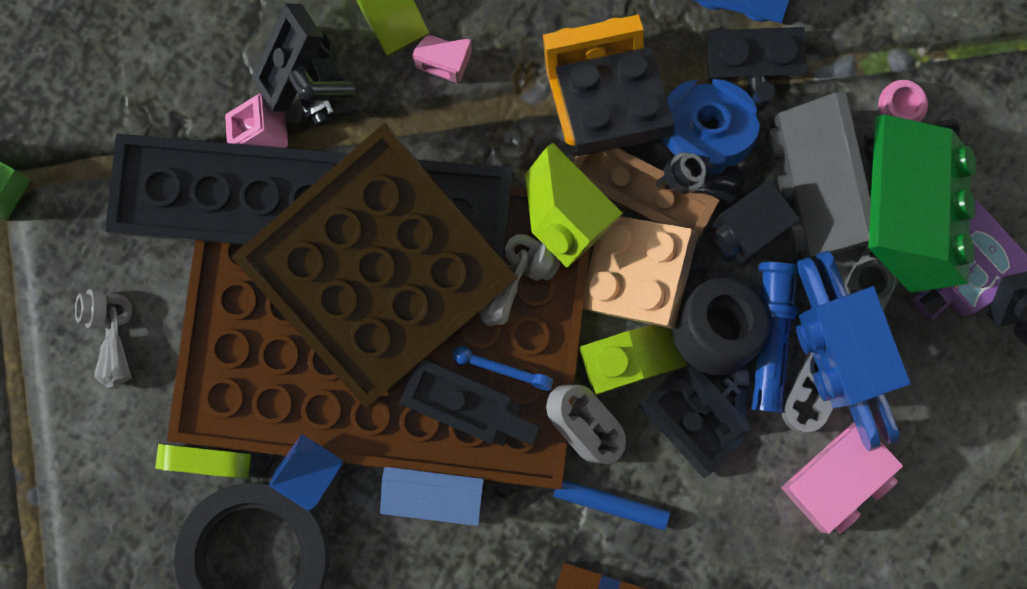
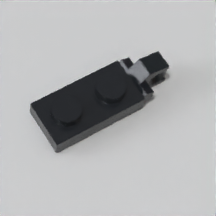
(466, 405)

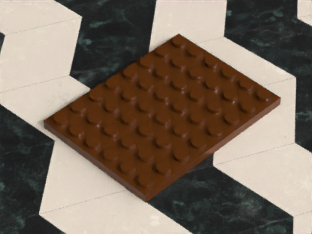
(259, 385)

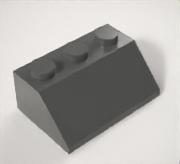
(822, 176)

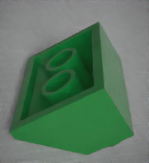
(921, 203)

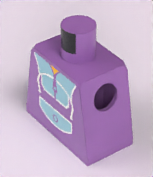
(994, 258)

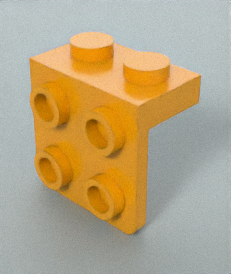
(587, 43)

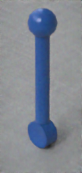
(463, 356)

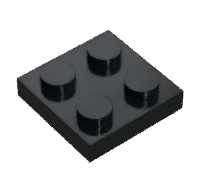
(614, 101)

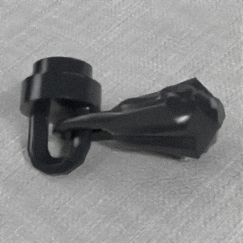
(687, 175)

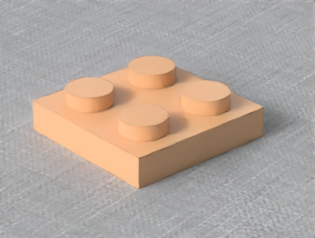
(640, 271)

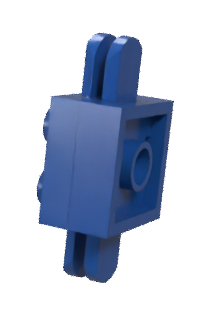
(851, 349)

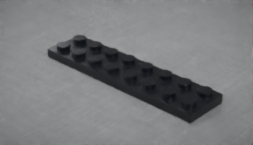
(237, 189)

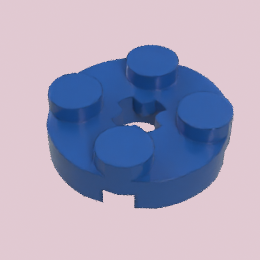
(736, 126)

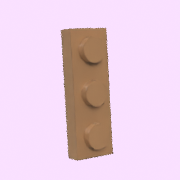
(633, 187)

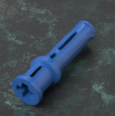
(771, 365)

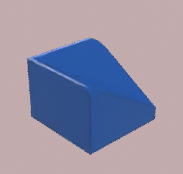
(305, 473)

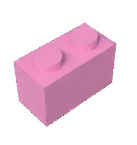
(841, 480)

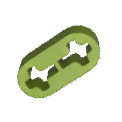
(203, 461)

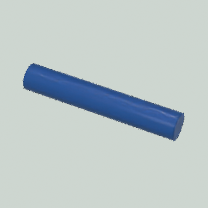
(613, 504)

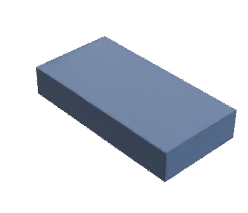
(431, 496)

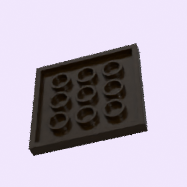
(375, 265)

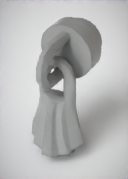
(535, 264)
(91, 309)

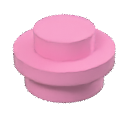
(903, 100)

